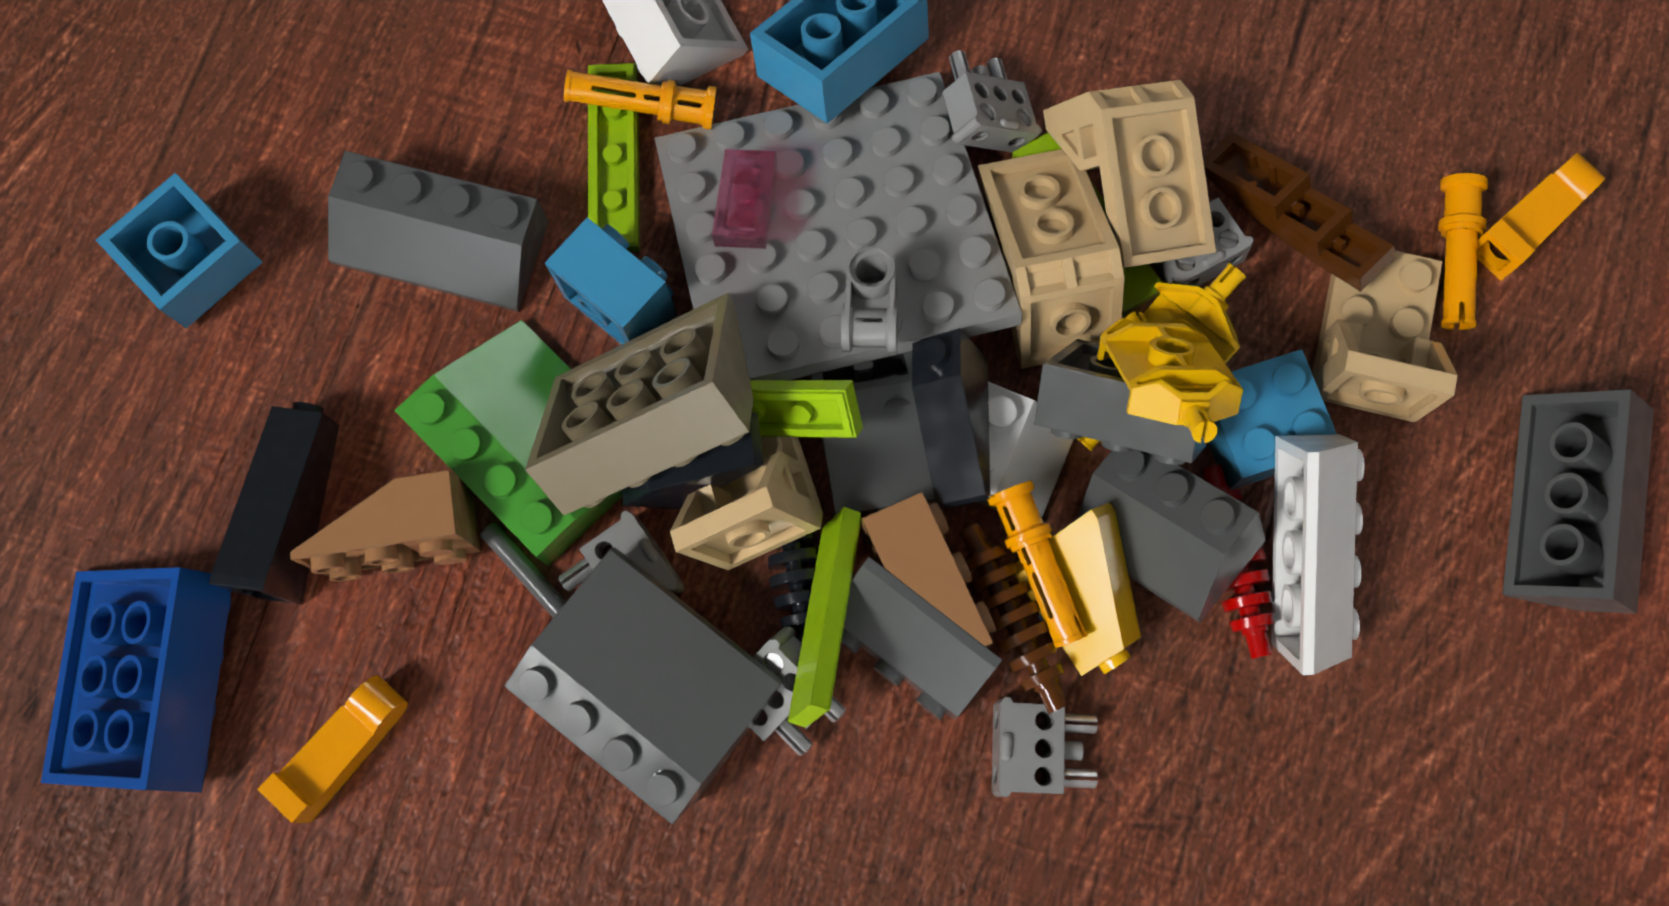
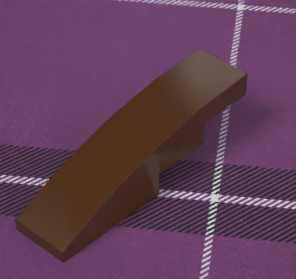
(1295, 212)

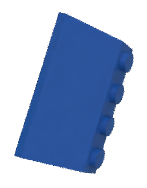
(138, 680)

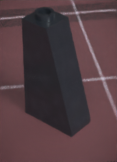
(278, 506)

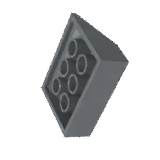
(643, 685)

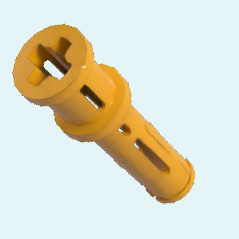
(580, 89)
(1461, 228)
(1030, 539)

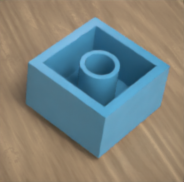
(179, 251)
(611, 283)
(1275, 401)

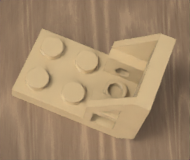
(1147, 163)
(1055, 252)
(1378, 345)
(752, 512)

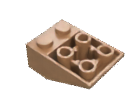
(397, 526)
(913, 548)

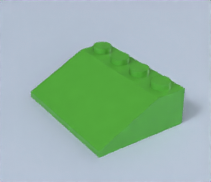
(483, 425)

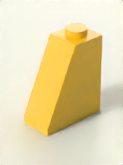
(1100, 586)

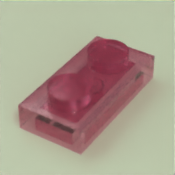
(745, 199)

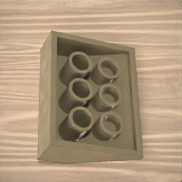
(644, 408)

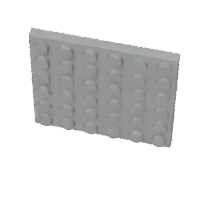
(865, 179)

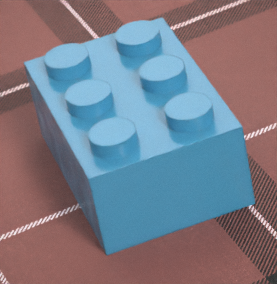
(835, 49)

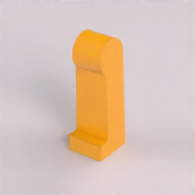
(1537, 215)
(334, 751)

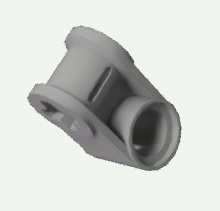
(870, 310)

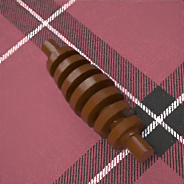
(1013, 617)

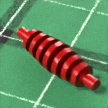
(1246, 601)

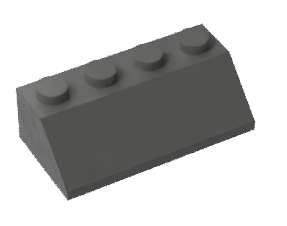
(433, 230)
(1580, 501)

